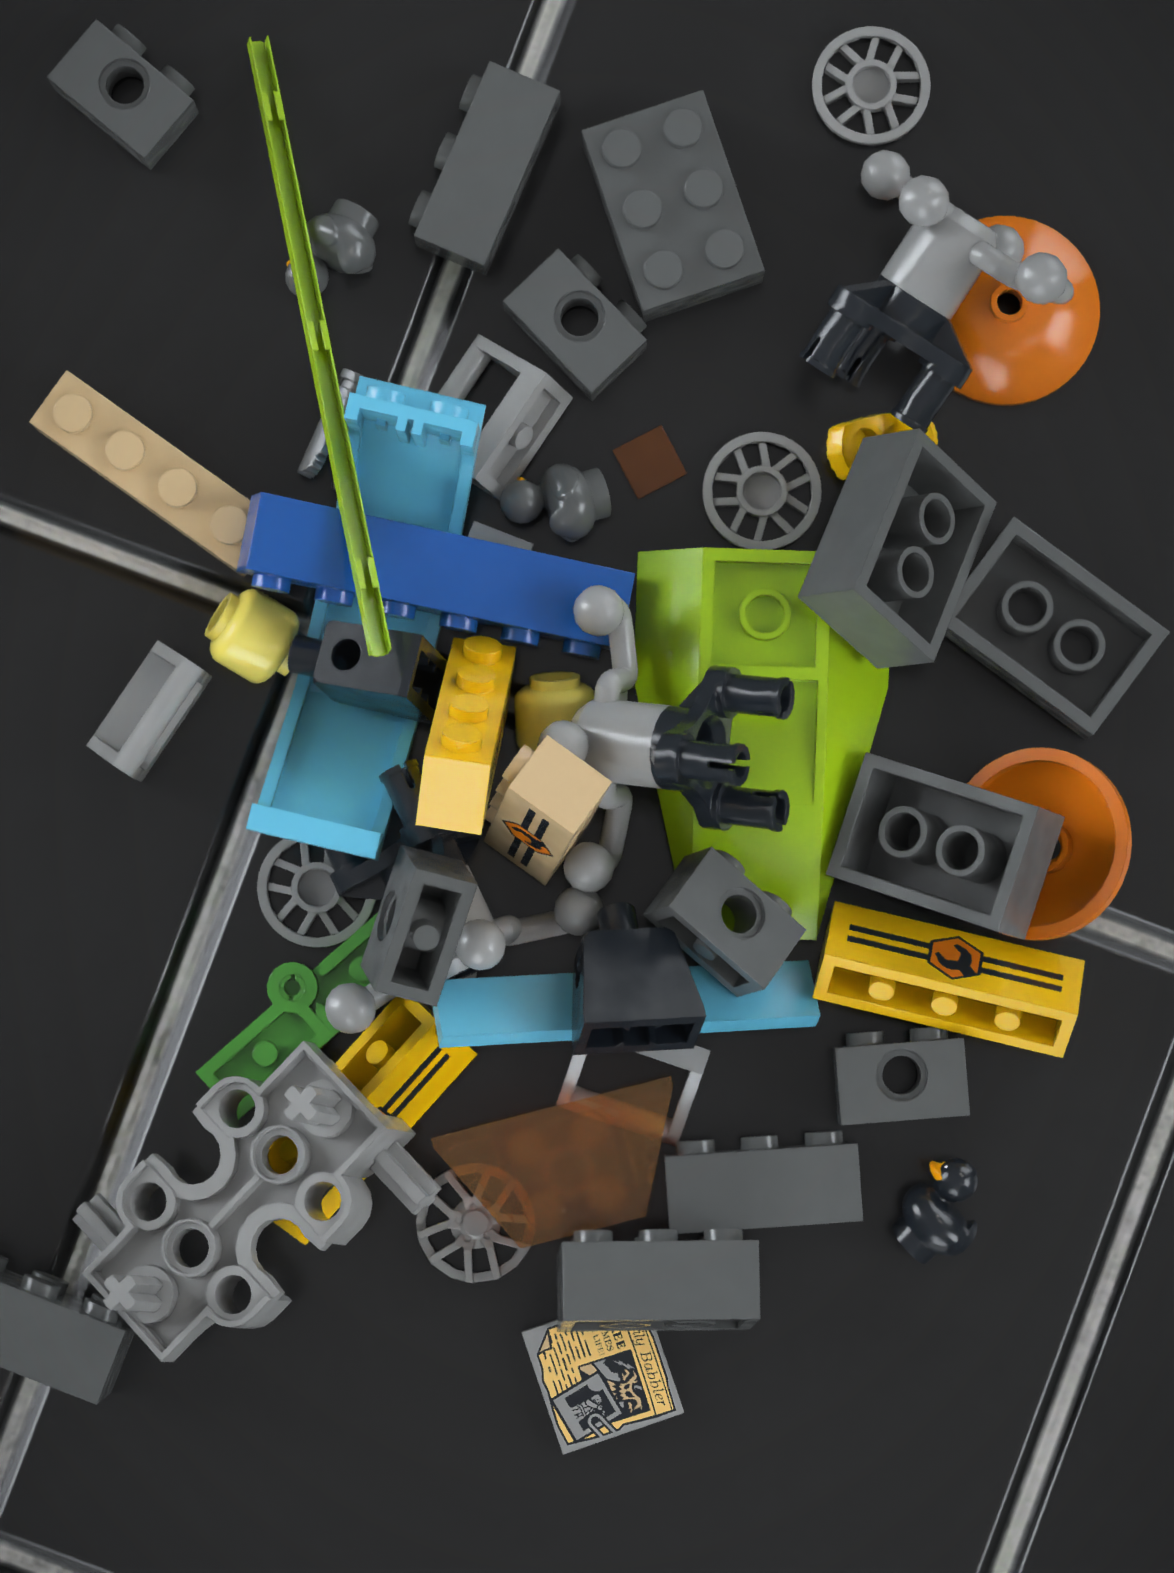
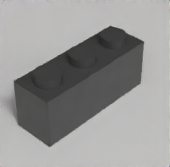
(484, 167)
(763, 1183)

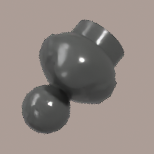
(340, 242)
(568, 496)

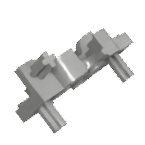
(337, 1144)

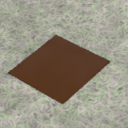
(649, 462)

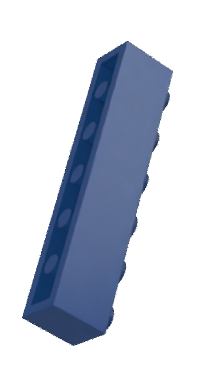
(426, 572)

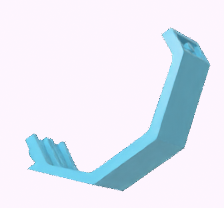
(414, 468)

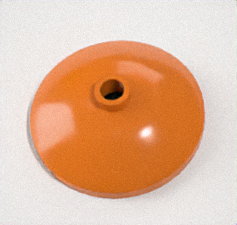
(1039, 346)
(1092, 837)

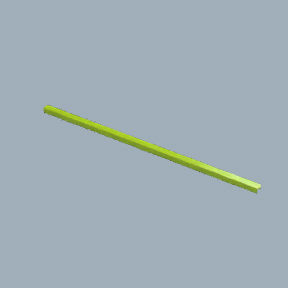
(319, 349)

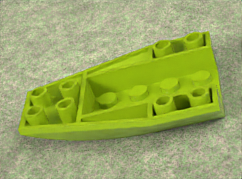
(746, 614)

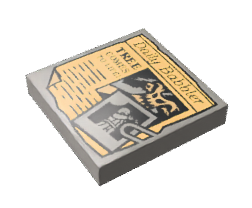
(601, 1382)

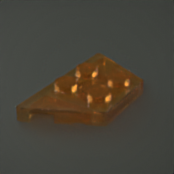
(565, 1163)

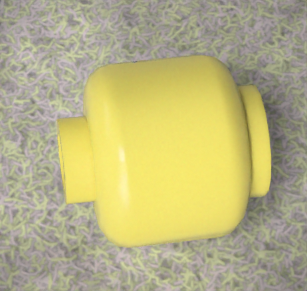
(252, 635)
(545, 700)

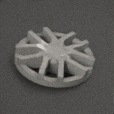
(871, 86)
(762, 490)
(310, 890)
(472, 1229)

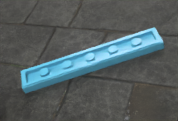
(541, 1007)

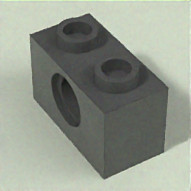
(141, 127)
(589, 359)
(692, 908)
(418, 925)
(939, 1086)

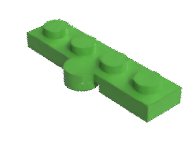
(294, 1017)

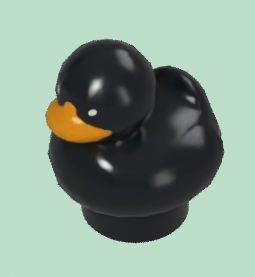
(930, 1218)

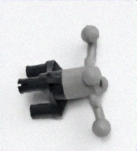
(924, 290)
(664, 744)
(482, 940)

